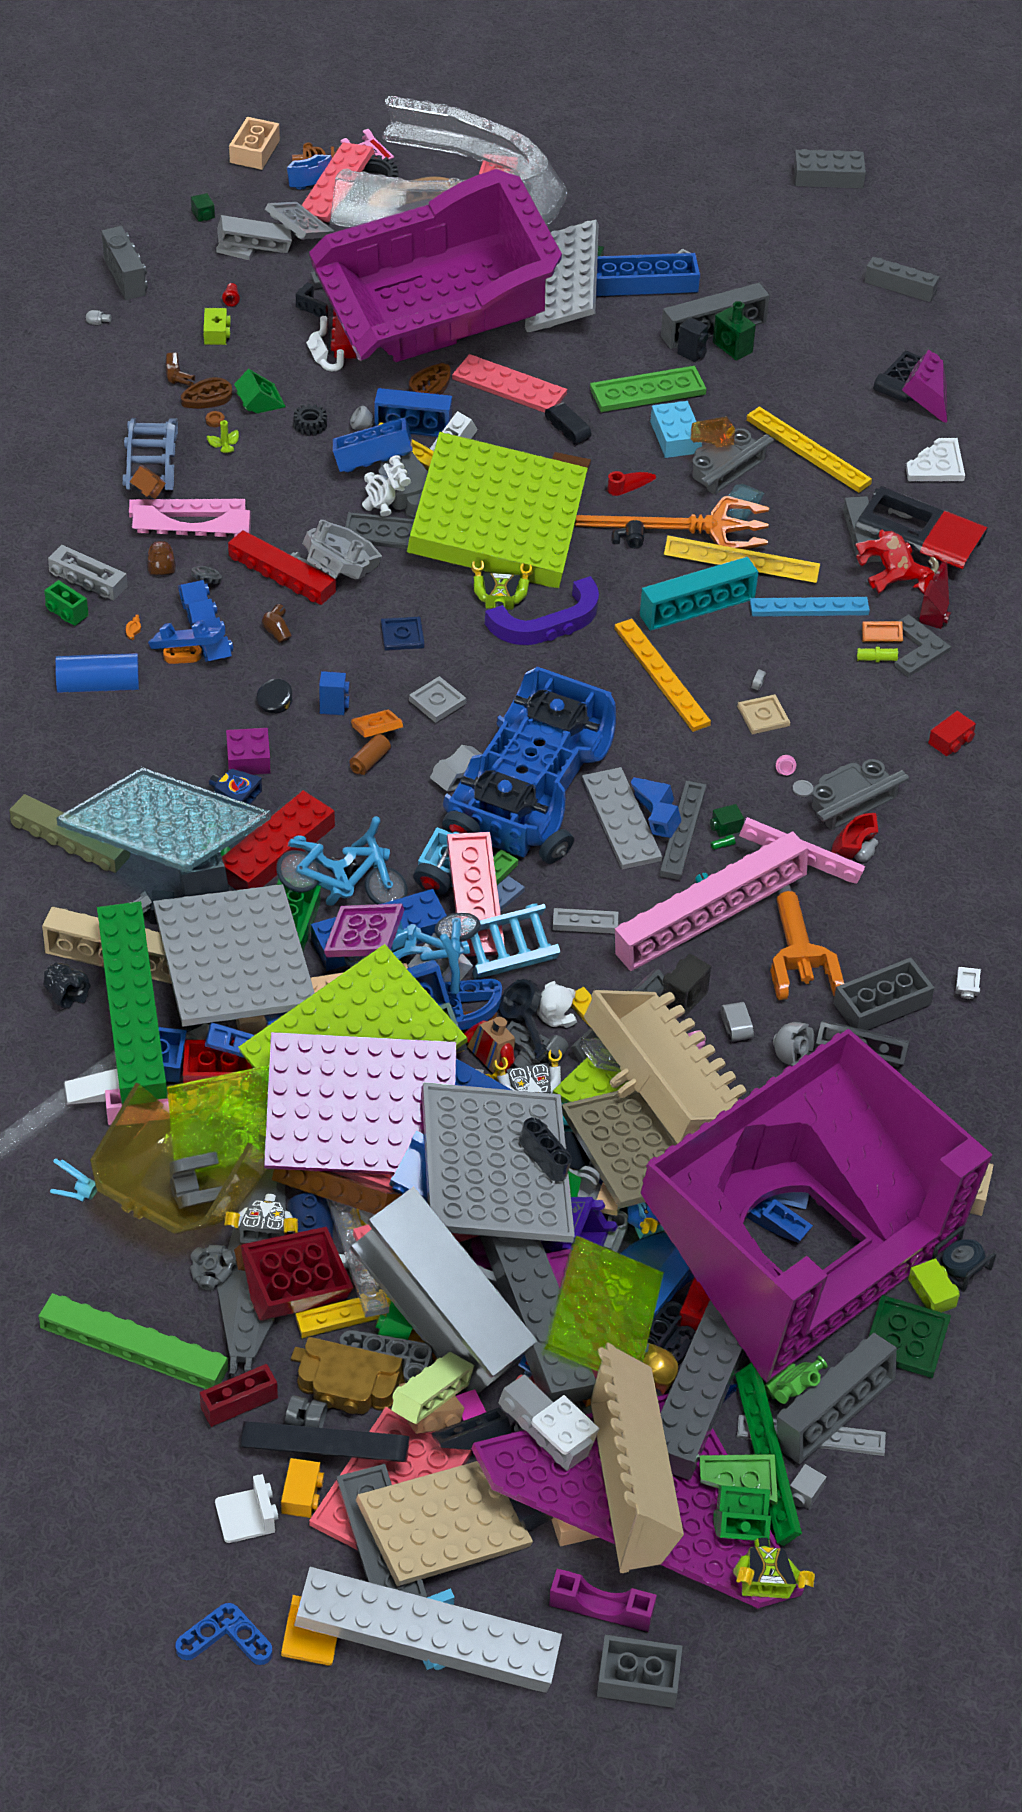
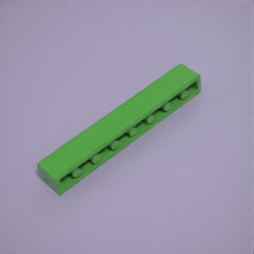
(133, 1342)

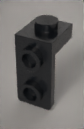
(306, 301)

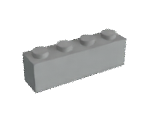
(253, 234)
(523, 1402)

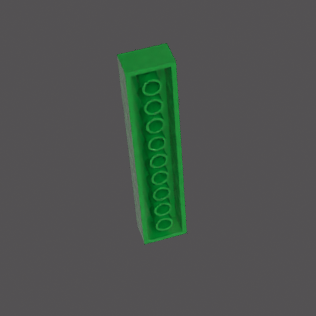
(131, 999)

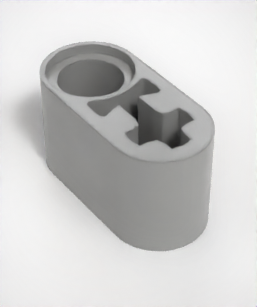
(737, 1021)

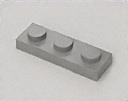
(585, 920)

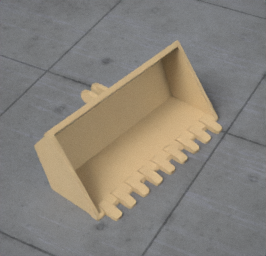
(661, 1059)
(634, 1461)

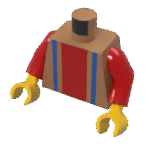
(491, 1042)

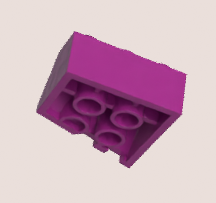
(928, 385)

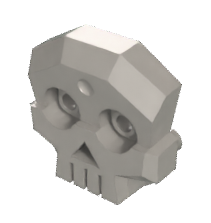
(340, 551)

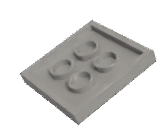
(298, 220)

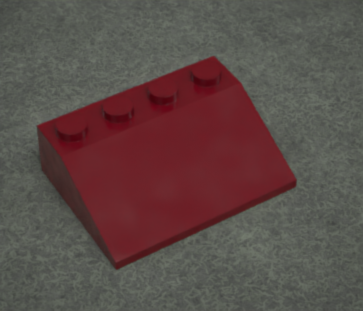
(294, 1273)

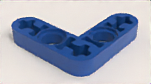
(229, 1627)

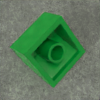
(258, 393)

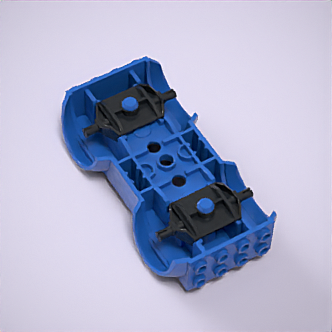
(529, 807)

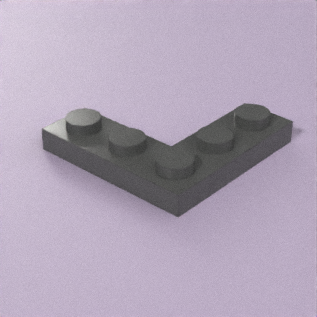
(929, 649)

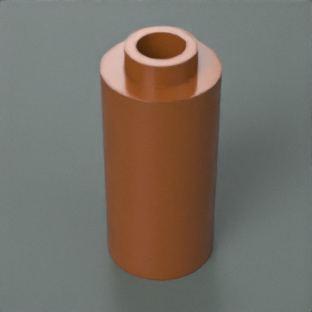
(370, 754)

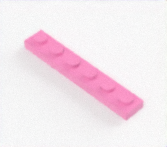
(190, 507)
(817, 856)

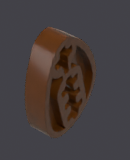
(438, 381)
(207, 394)

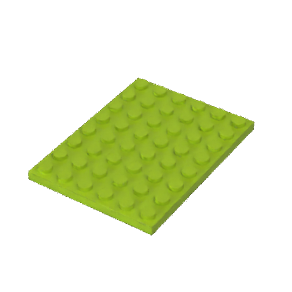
(365, 1001)

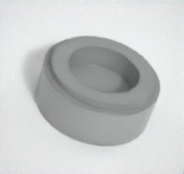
(758, 679)

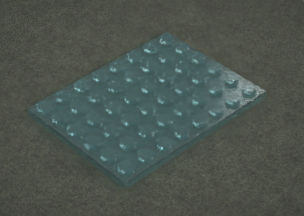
(164, 819)

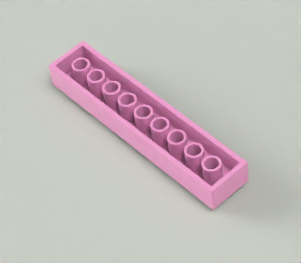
(711, 901)

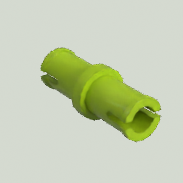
(877, 654)

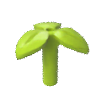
(226, 439)

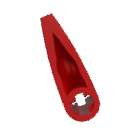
(622, 483)

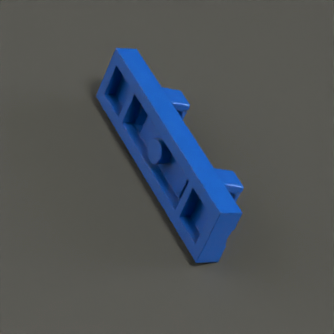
(196, 636)
(220, 1038)

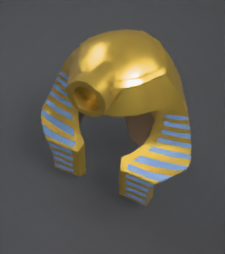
(663, 1367)

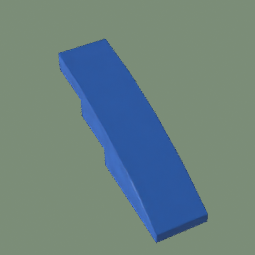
(779, 1220)

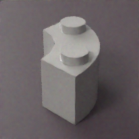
(451, 770)

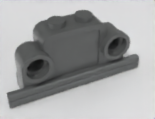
(723, 465)
(410, 497)
(854, 791)

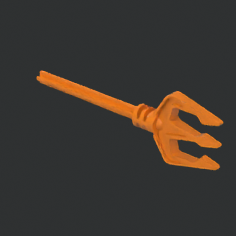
(715, 524)

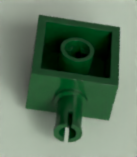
(734, 332)

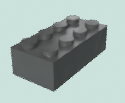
(829, 168)
(125, 265)
(884, 995)

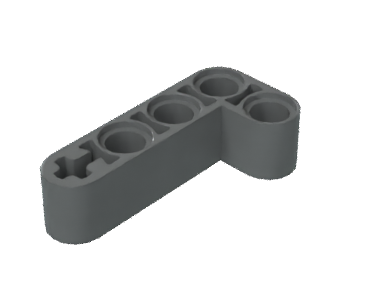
(409, 1350)

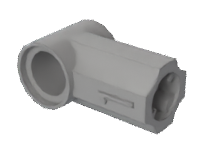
(615, 1238)

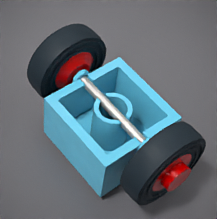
(434, 864)

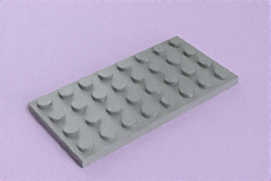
(572, 287)

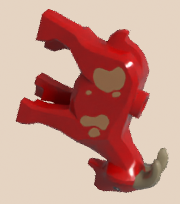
(898, 562)

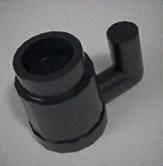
(634, 534)

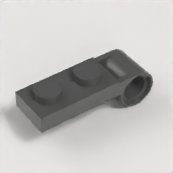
(523, 1036)

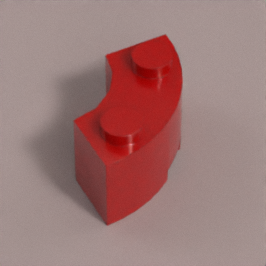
(855, 833)

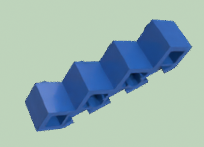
(200, 608)

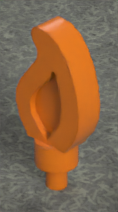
(133, 627)

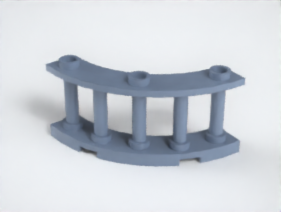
(169, 430)

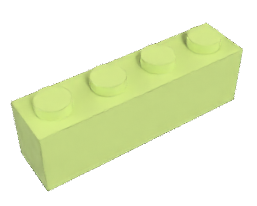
(432, 1387)

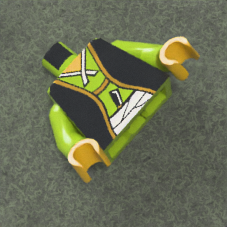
(500, 588)
(769, 1572)

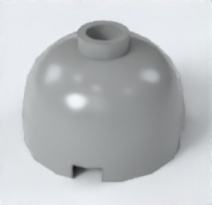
(793, 1040)

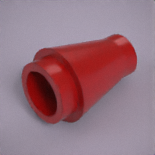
(231, 295)

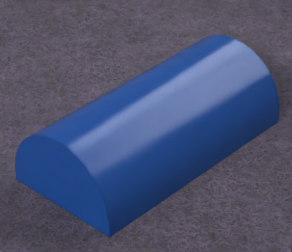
(97, 672)

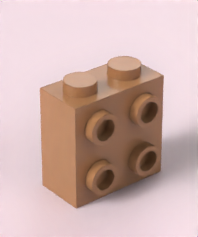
(442, 1417)

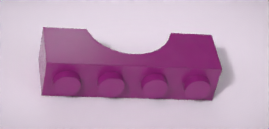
(576, 1595)

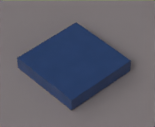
(402, 633)

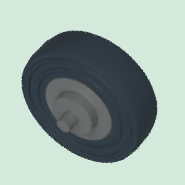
(556, 846)
(962, 1257)

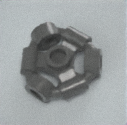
(208, 1262)

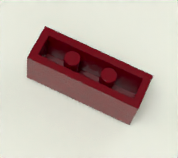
(238, 1395)

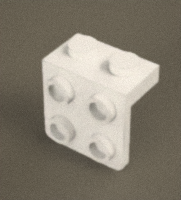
(565, 1425)
(247, 1512)

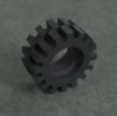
(310, 412)

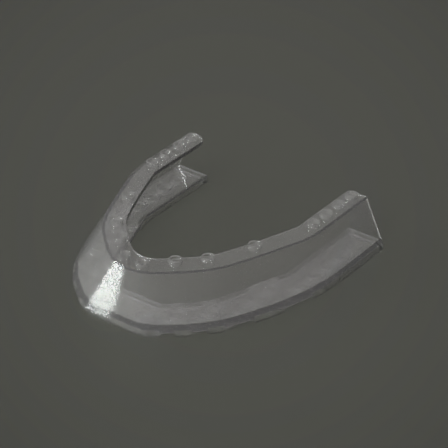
(369, 197)

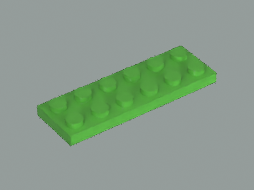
(647, 388)

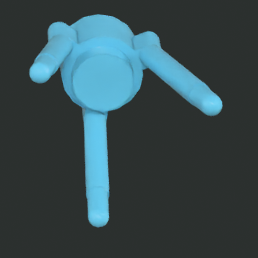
(85, 1187)

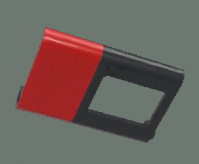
(943, 537)

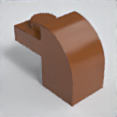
(148, 482)

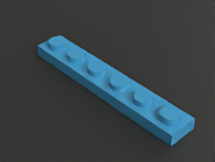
(809, 606)

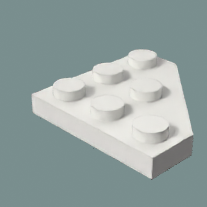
(937, 463)

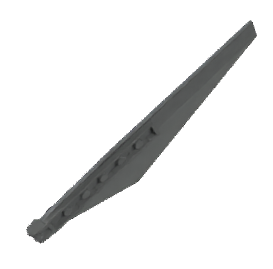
(241, 1324)

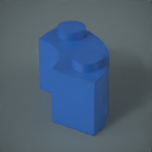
(307, 171)

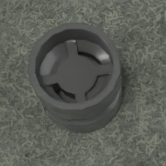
(314, 1416)

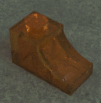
(714, 431)

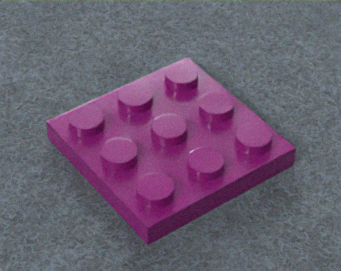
(363, 929)

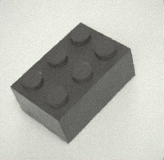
(639, 1671)

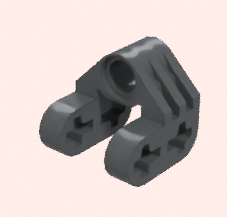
(184, 1180)

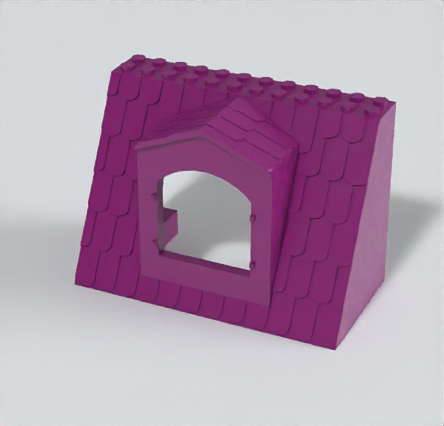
(853, 1142)

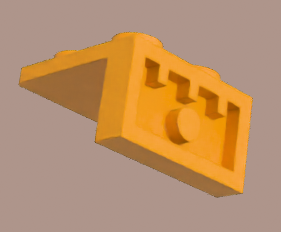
(305, 1643)

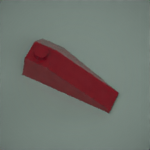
(936, 600)

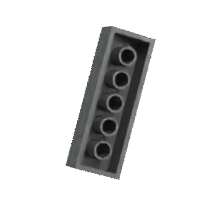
(704, 310)
(836, 1398)

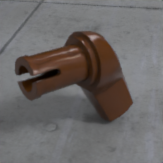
(174, 373)
(275, 624)

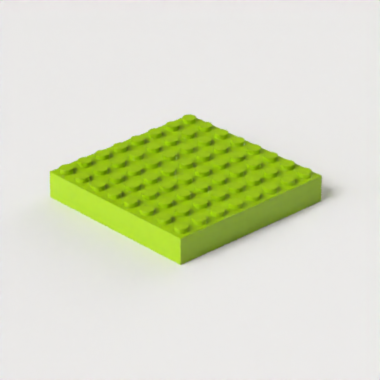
(497, 509)

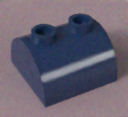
(311, 1212)

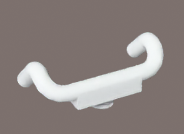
(320, 351)

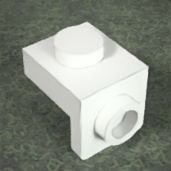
(968, 982)

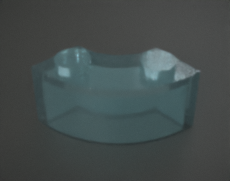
(745, 493)

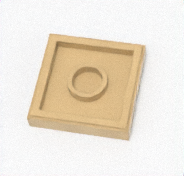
(763, 714)

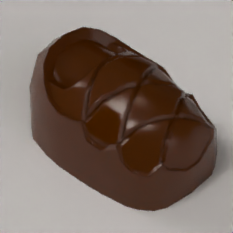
(161, 559)

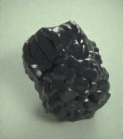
(66, 984)

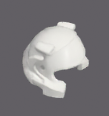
(554, 1004)

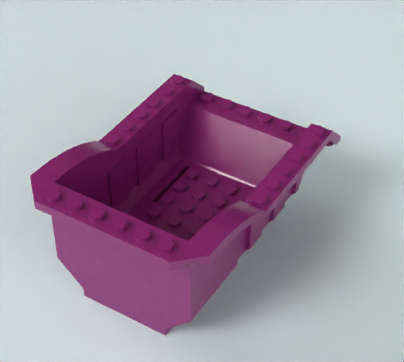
(439, 269)

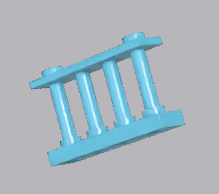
(525, 956)

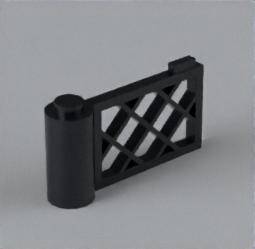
(893, 385)

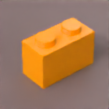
(301, 1488)

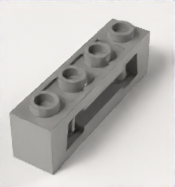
(87, 573)

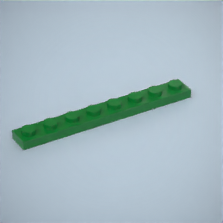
(766, 1443)

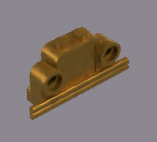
(347, 1375)

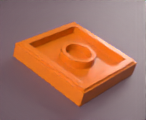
(376, 723)

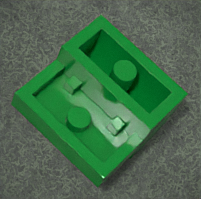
(742, 1513)

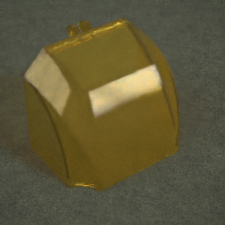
(135, 1169)

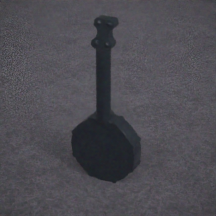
(519, 1005)

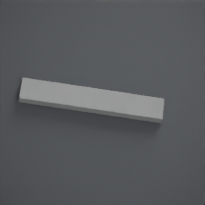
(844, 1439)

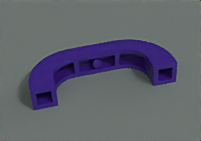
(550, 626)

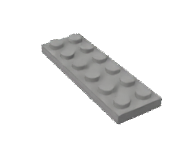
(621, 818)

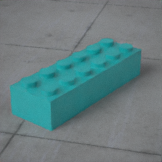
(698, 593)

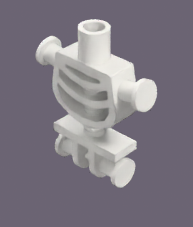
(383, 494)

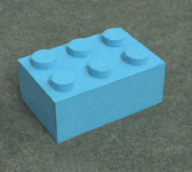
(673, 428)

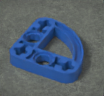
(490, 991)

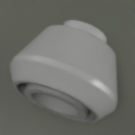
(361, 419)

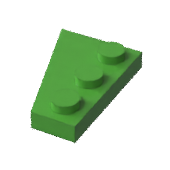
(740, 1471)

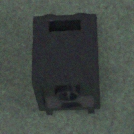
(205, 878)

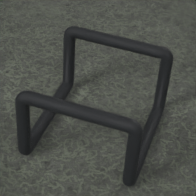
(991, 1258)

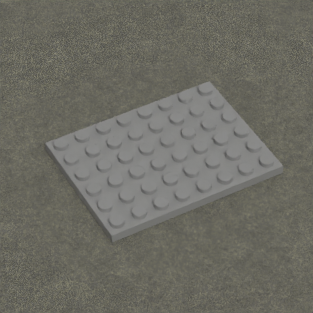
(233, 954)
(480, 1171)

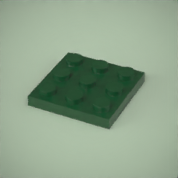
(914, 1332)

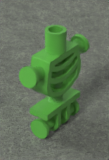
(795, 1380)

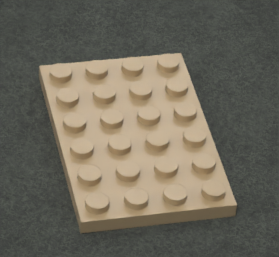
(441, 1523)

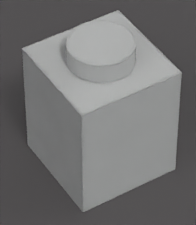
(807, 1486)

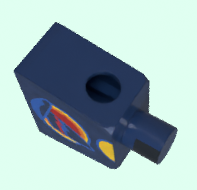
(237, 785)

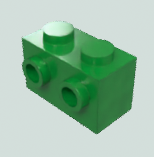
(66, 603)

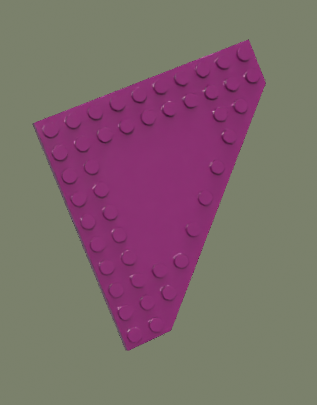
(578, 1496)

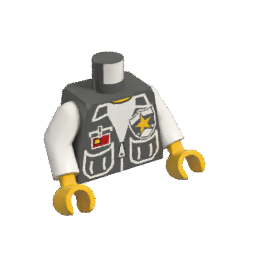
(531, 1078)
(262, 1220)

